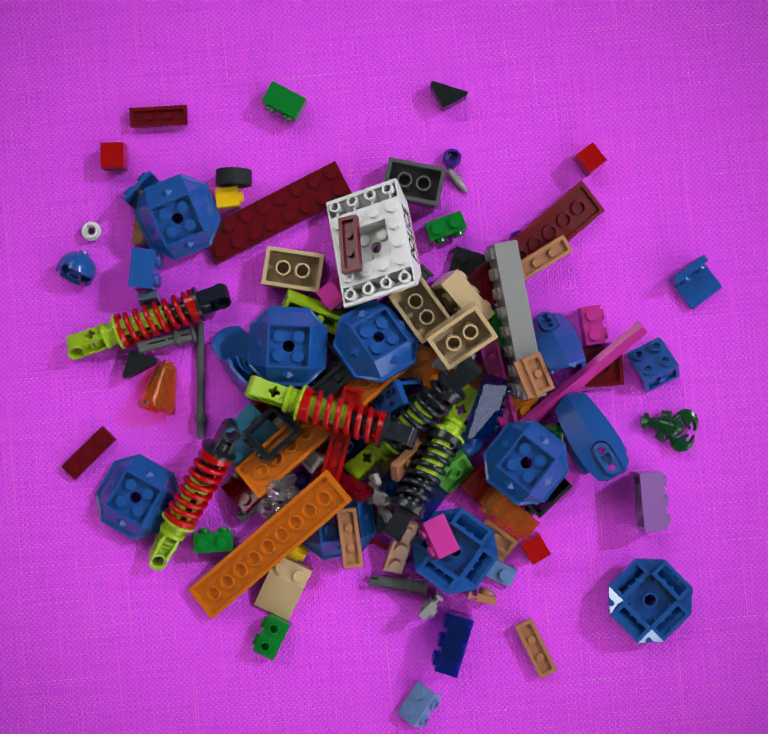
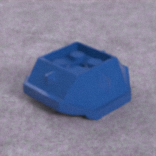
(183, 196)
(288, 324)
(371, 359)
(504, 459)
(115, 494)
(326, 540)
(469, 568)
(669, 605)

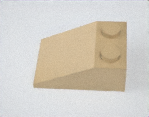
(283, 587)

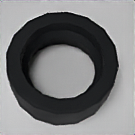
(233, 177)

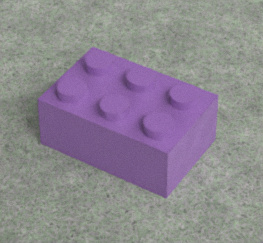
(651, 500)

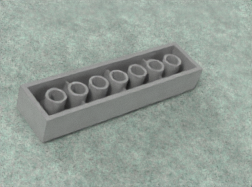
(512, 307)

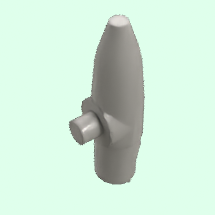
(457, 180)

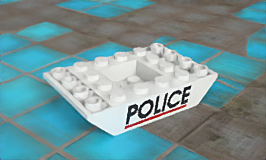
(383, 222)

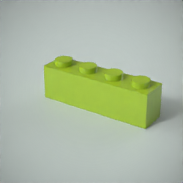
(328, 317)

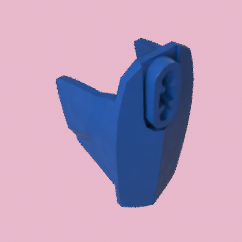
(557, 341)
(232, 351)
(586, 432)

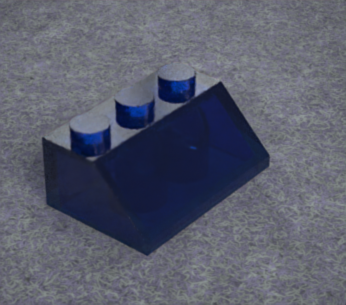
(488, 408)

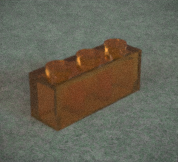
(507, 514)

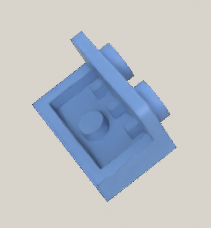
(419, 705)

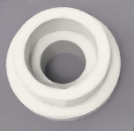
(85, 231)

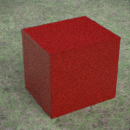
(113, 156)
(589, 159)
(535, 548)

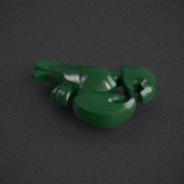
(672, 427)

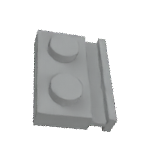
(428, 608)

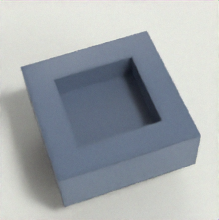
(148, 297)

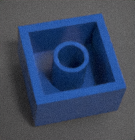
(145, 269)

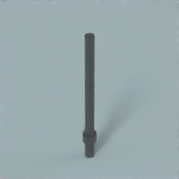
(200, 417)

